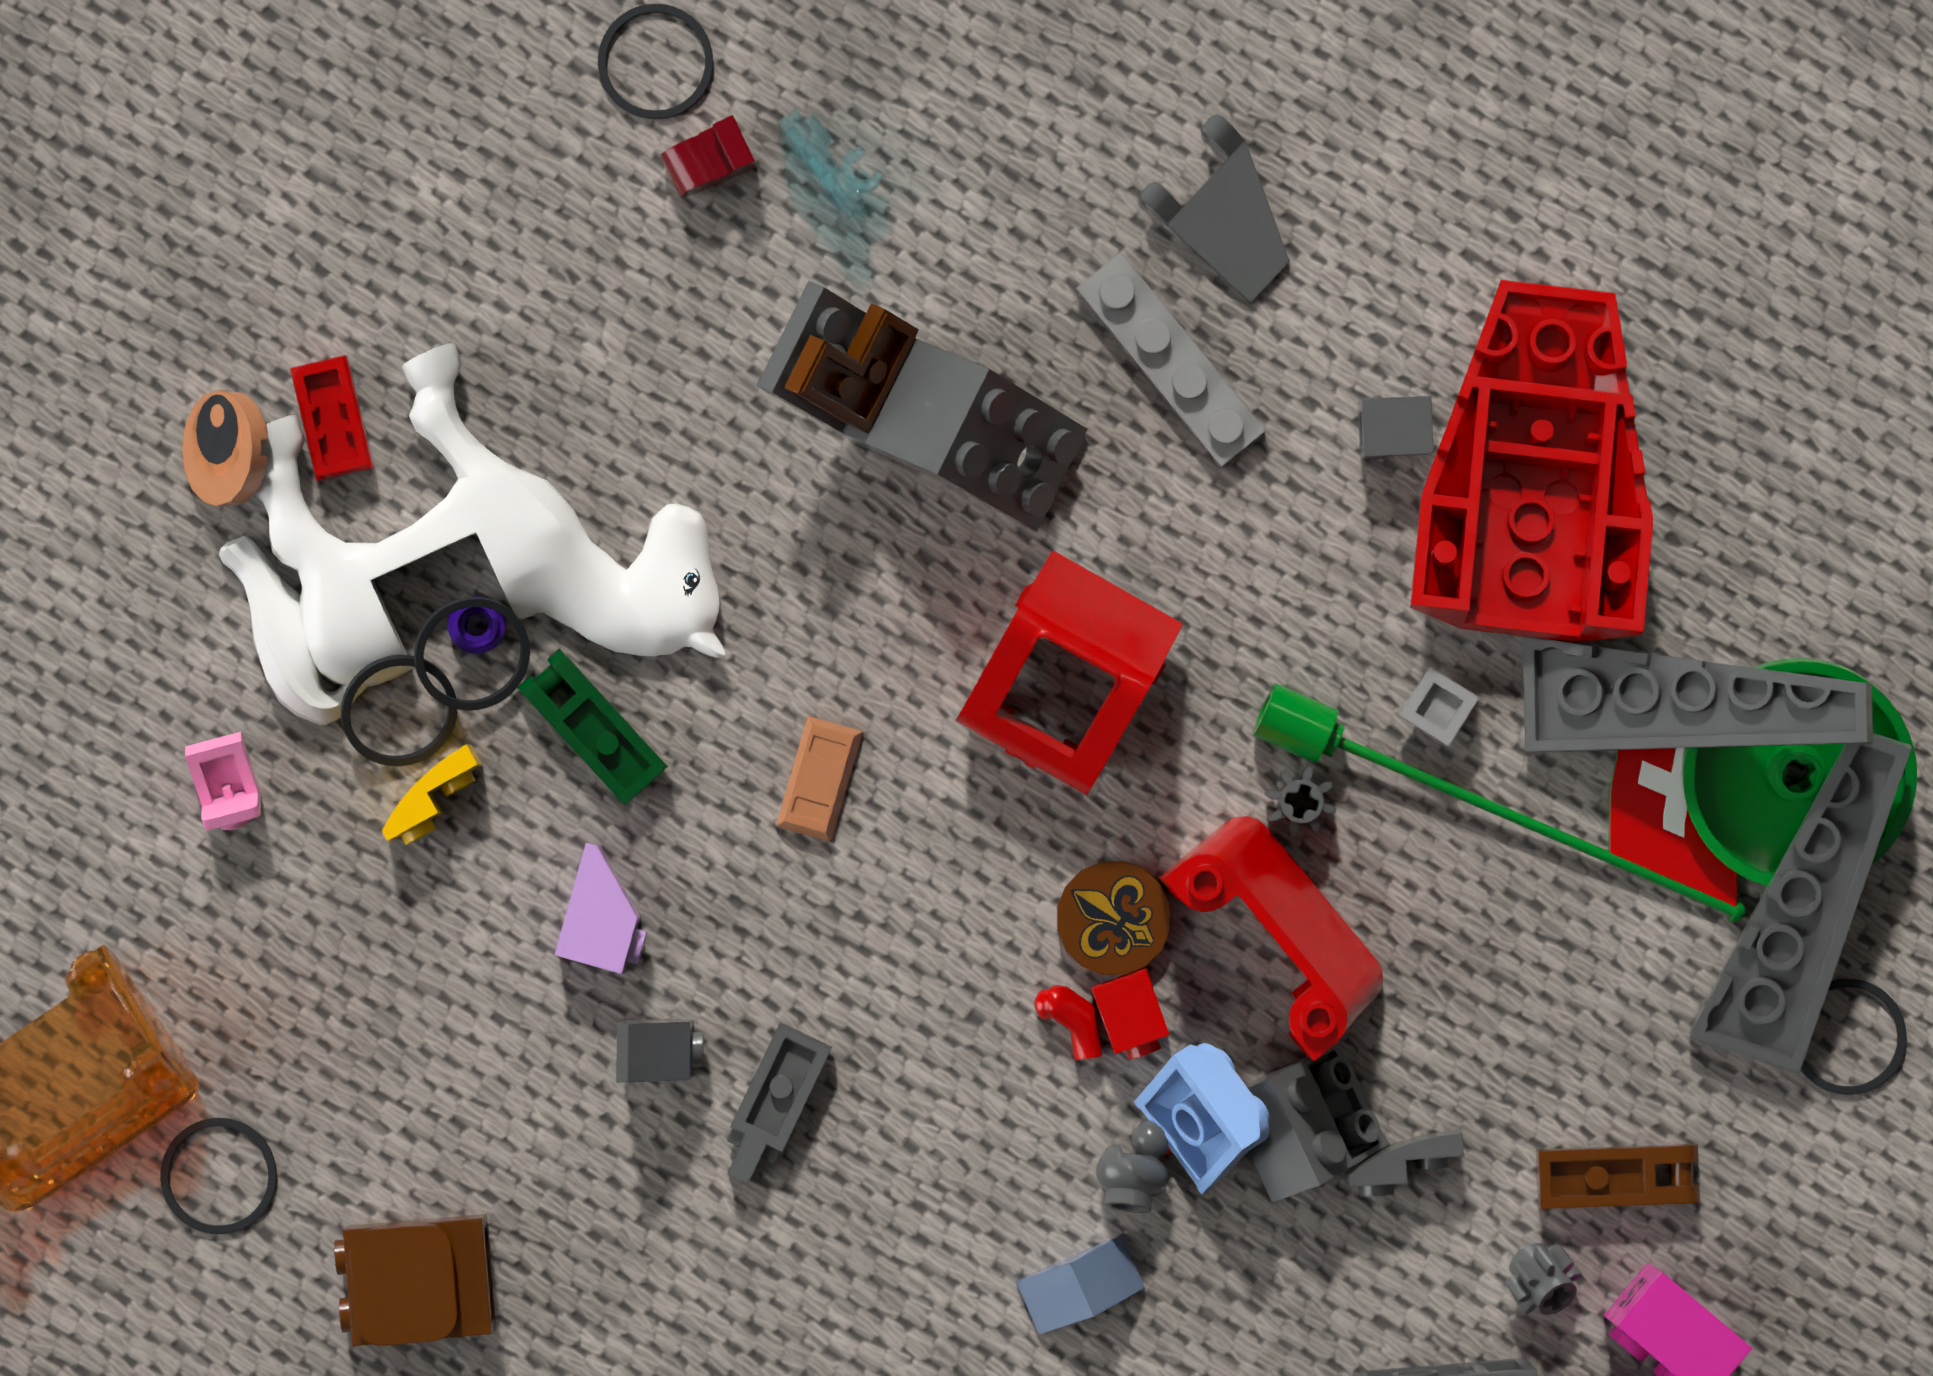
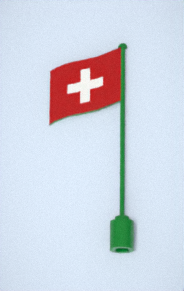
(1647, 806)

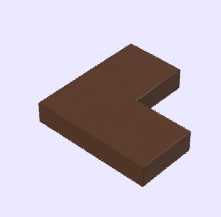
(856, 381)

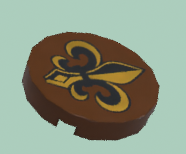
(1113, 918)

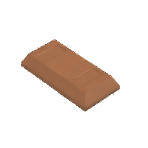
(819, 778)

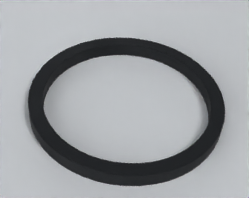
(655, 8)
(507, 689)
(400, 760)
(1899, 1052)
(165, 1171)

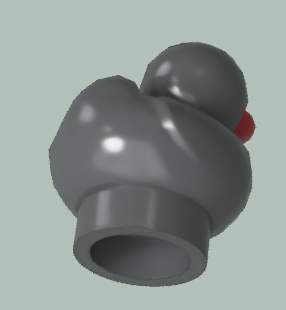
(1136, 1177)

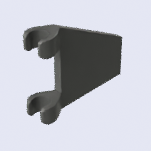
(1227, 217)

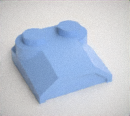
(1205, 1113)

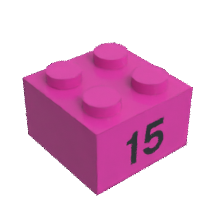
(1673, 1328)

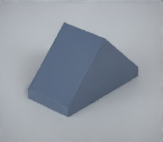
(1080, 1285)

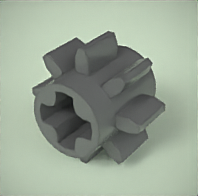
(1286, 810)
(1542, 1278)

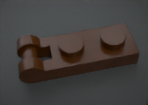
(1615, 1176)

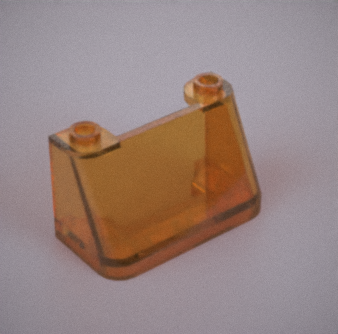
(84, 1081)

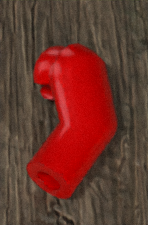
(1073, 1013)

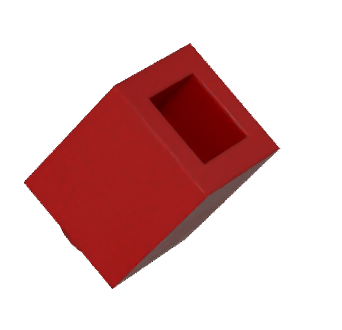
(1131, 1014)

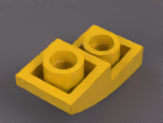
(418, 807)

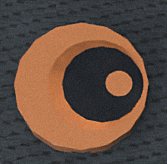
(224, 448)

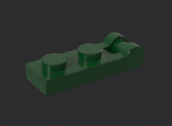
(594, 729)

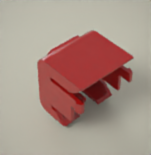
(1096, 625)

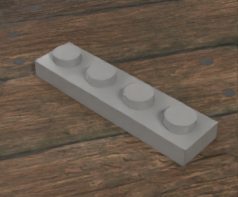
(1170, 360)

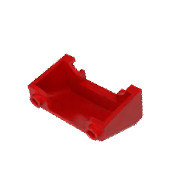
(1339, 968)

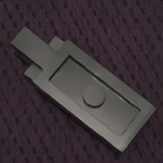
(775, 1099)

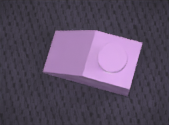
(600, 917)

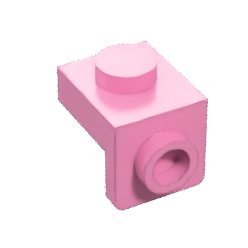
(224, 782)

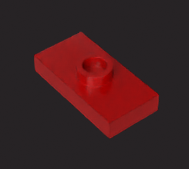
(332, 418)

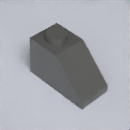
(657, 1050)

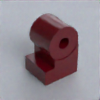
(708, 158)

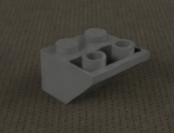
(1315, 1124)

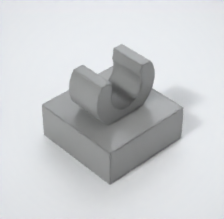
(1438, 706)

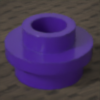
(476, 644)

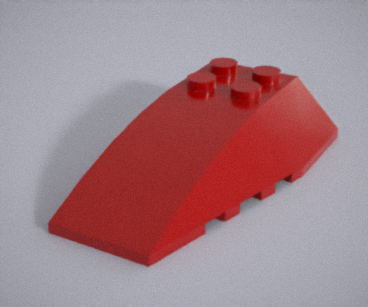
(1539, 479)

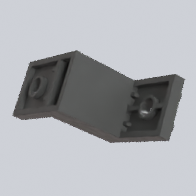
(942, 415)

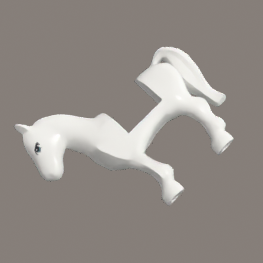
(526, 532)

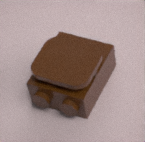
(416, 1280)

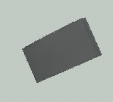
(1388, 1166)

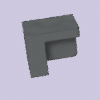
(1395, 427)

